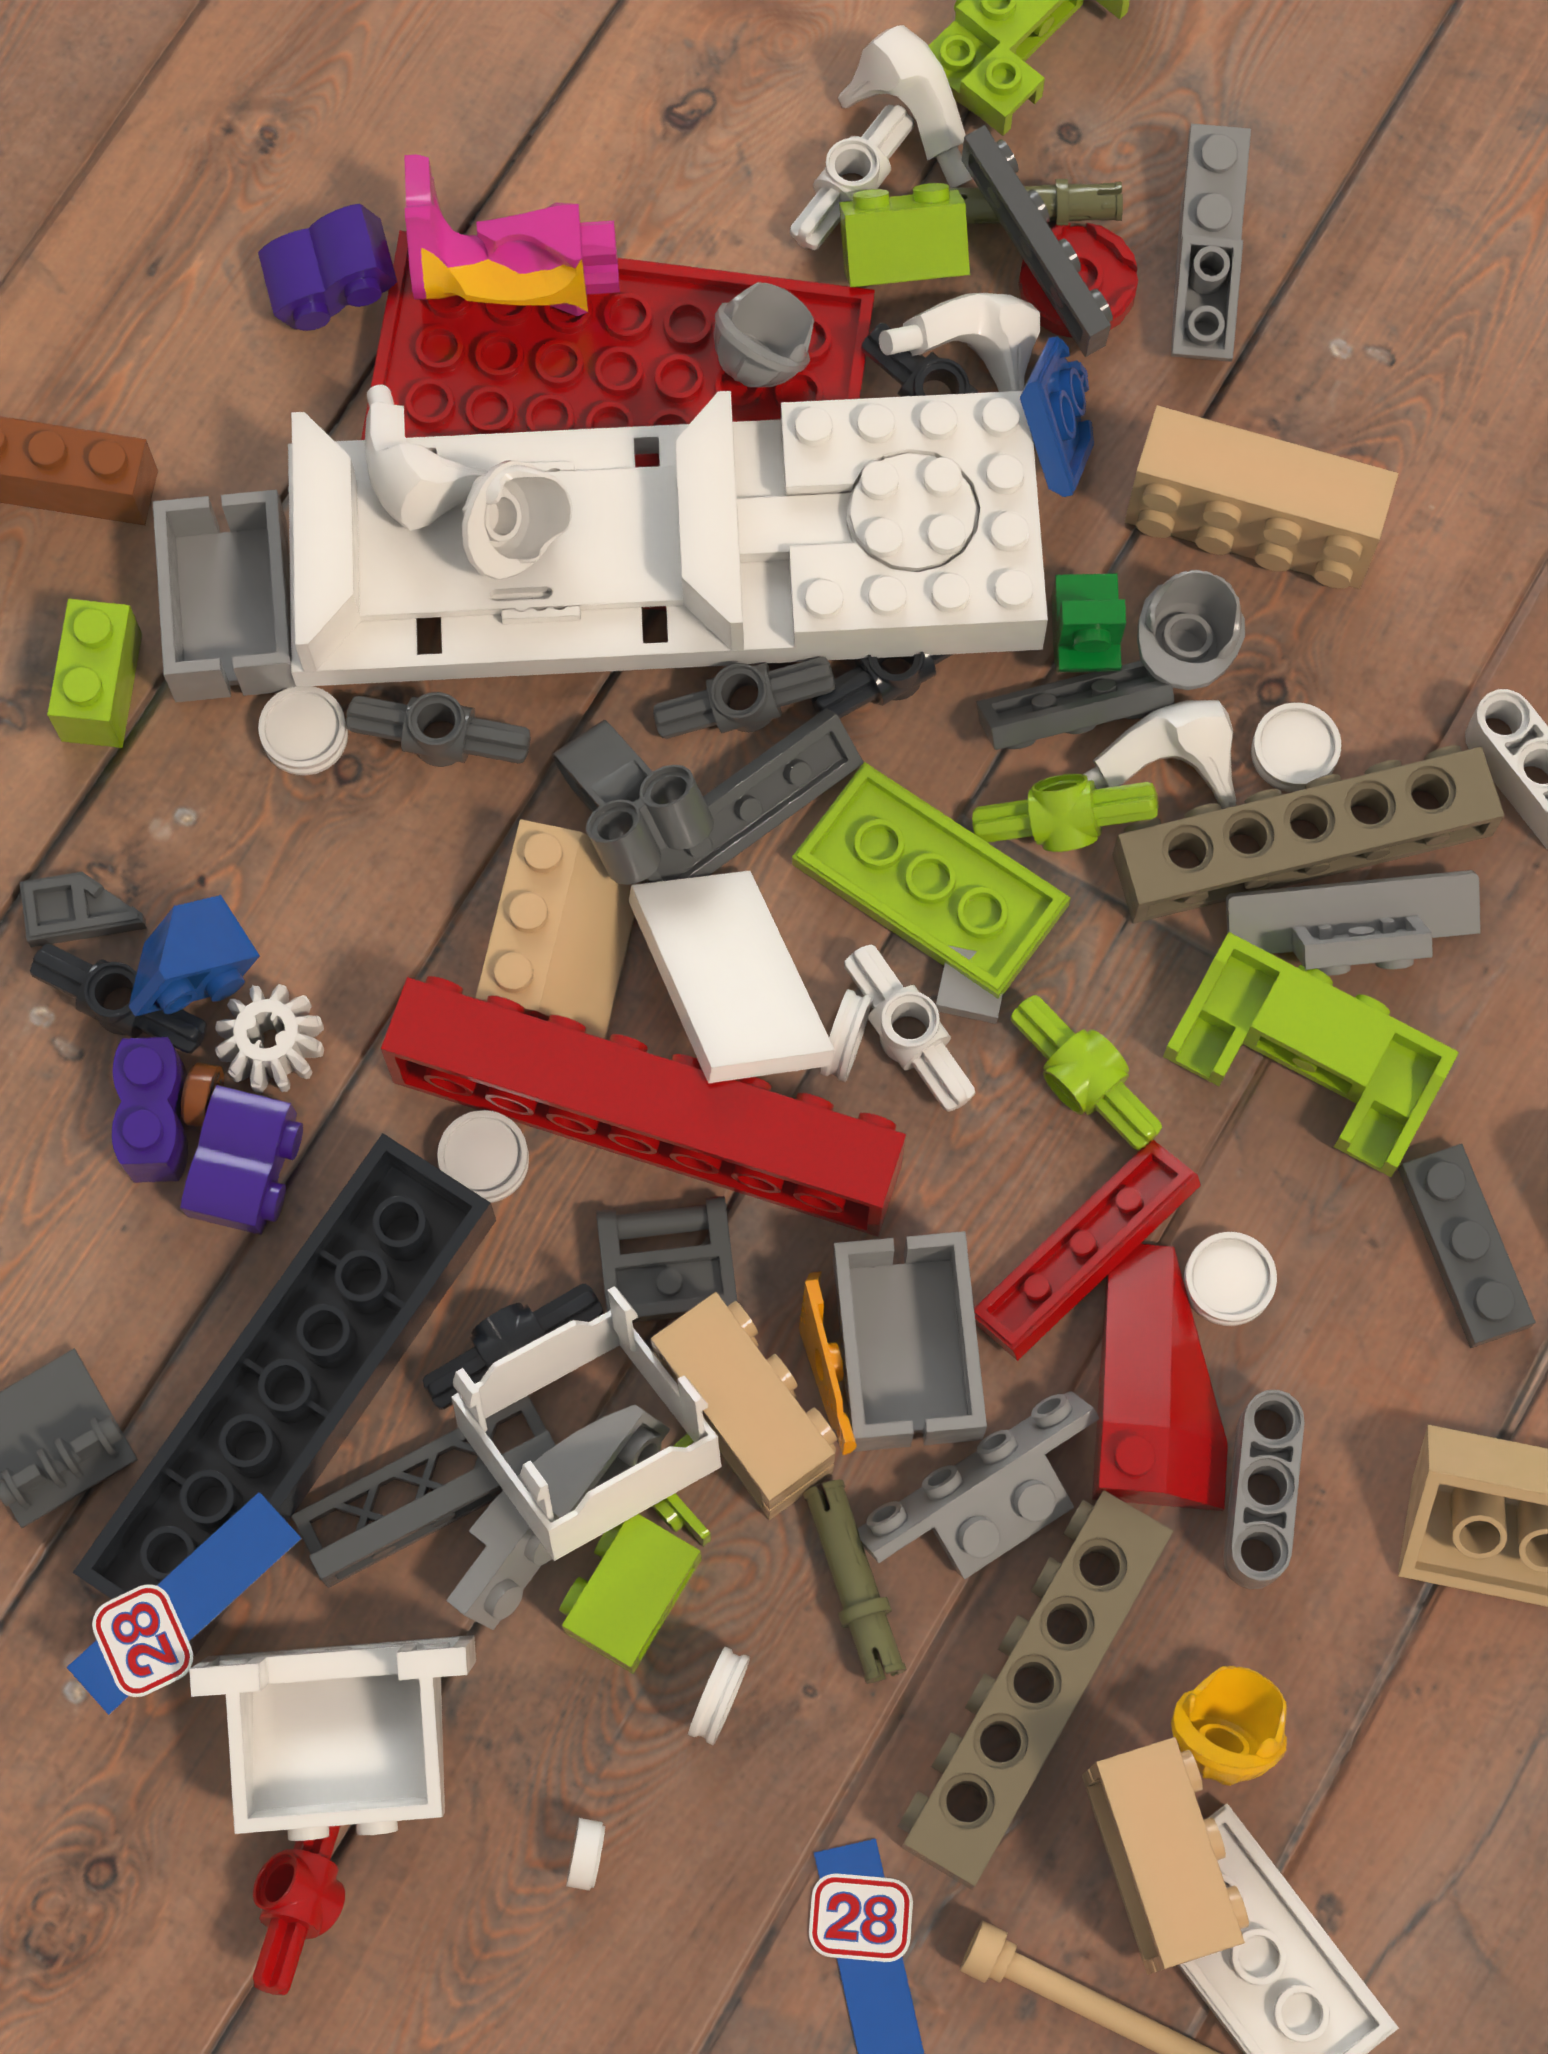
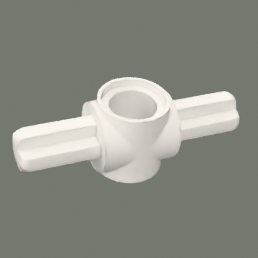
(858, 155)
(924, 1053)

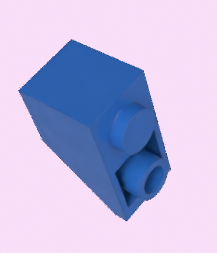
(192, 957)

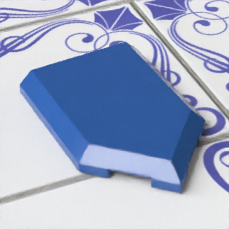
(1053, 410)

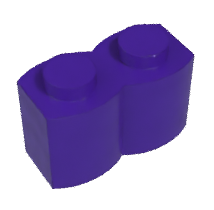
(327, 267)
(147, 1122)
(241, 1160)

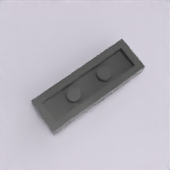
(1071, 705)
(1466, 1246)

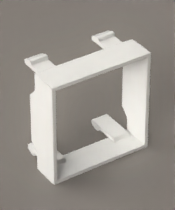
(624, 1494)

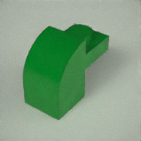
(1087, 622)

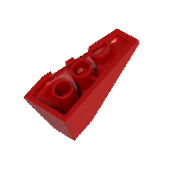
(1156, 1401)

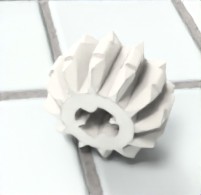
(246, 1038)

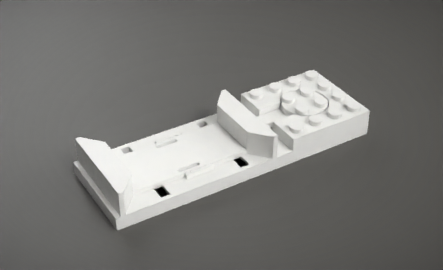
(760, 537)

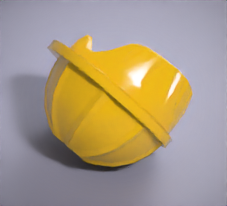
(1232, 1725)

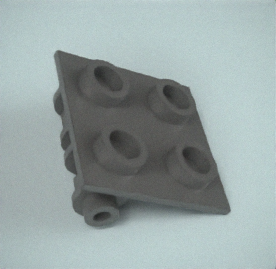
(56, 1439)

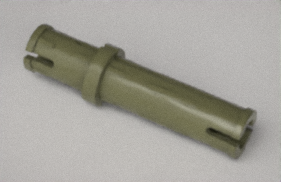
(1063, 201)
(854, 1581)

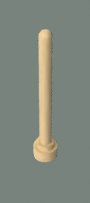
(995, 1957)

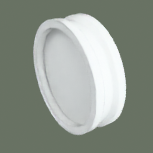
(303, 730)
(1295, 746)
(847, 1034)
(485, 1154)
(1230, 1278)
(719, 1695)

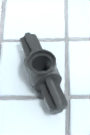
(774, 687)
(467, 737)

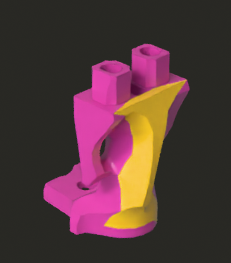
(512, 259)

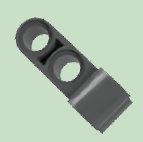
(631, 805)

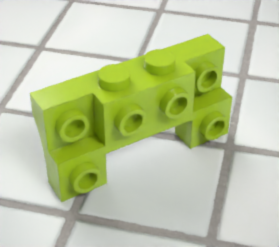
(989, 47)
(1320, 1034)

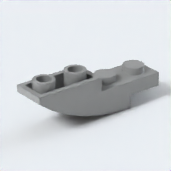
(1210, 243)
(571, 1469)

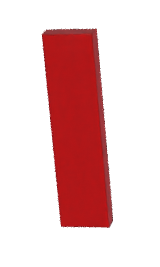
(1085, 1249)

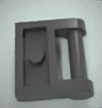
(668, 1280)

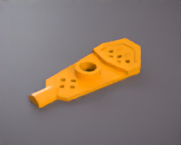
(825, 1361)

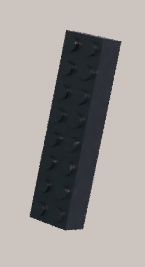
(299, 1367)

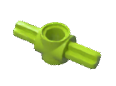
(1065, 812)
(1086, 1072)

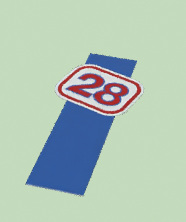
(149, 1629)
(868, 1929)

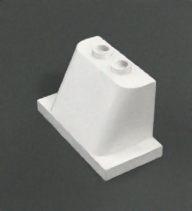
(335, 1733)

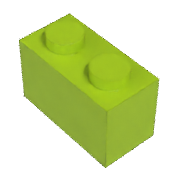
(904, 235)
(95, 673)
(629, 1591)

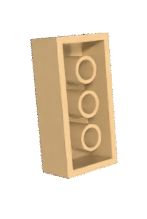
(1260, 498)

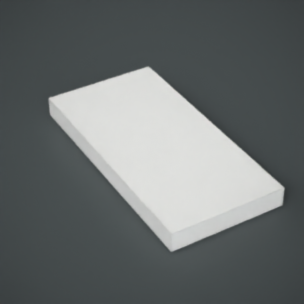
(730, 976)
(1288, 1980)

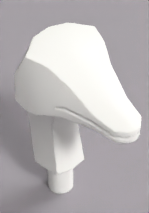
(907, 68)
(993, 325)
(407, 477)
(1188, 731)

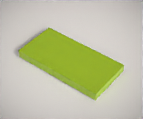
(930, 880)

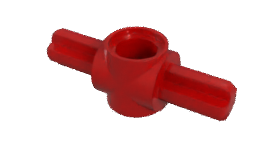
(297, 1903)

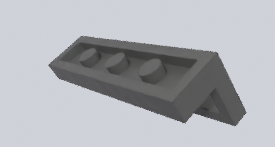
(423, 1515)

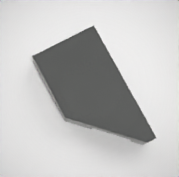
(73, 909)

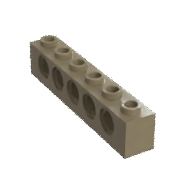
(1453, 776)
(1133, 1546)

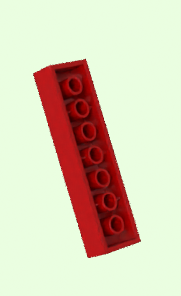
(644, 1104)

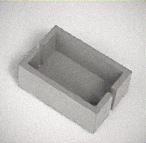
(224, 595)
(909, 1341)

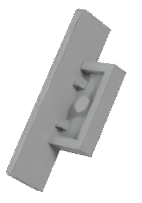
(1358, 920)
(990, 1496)

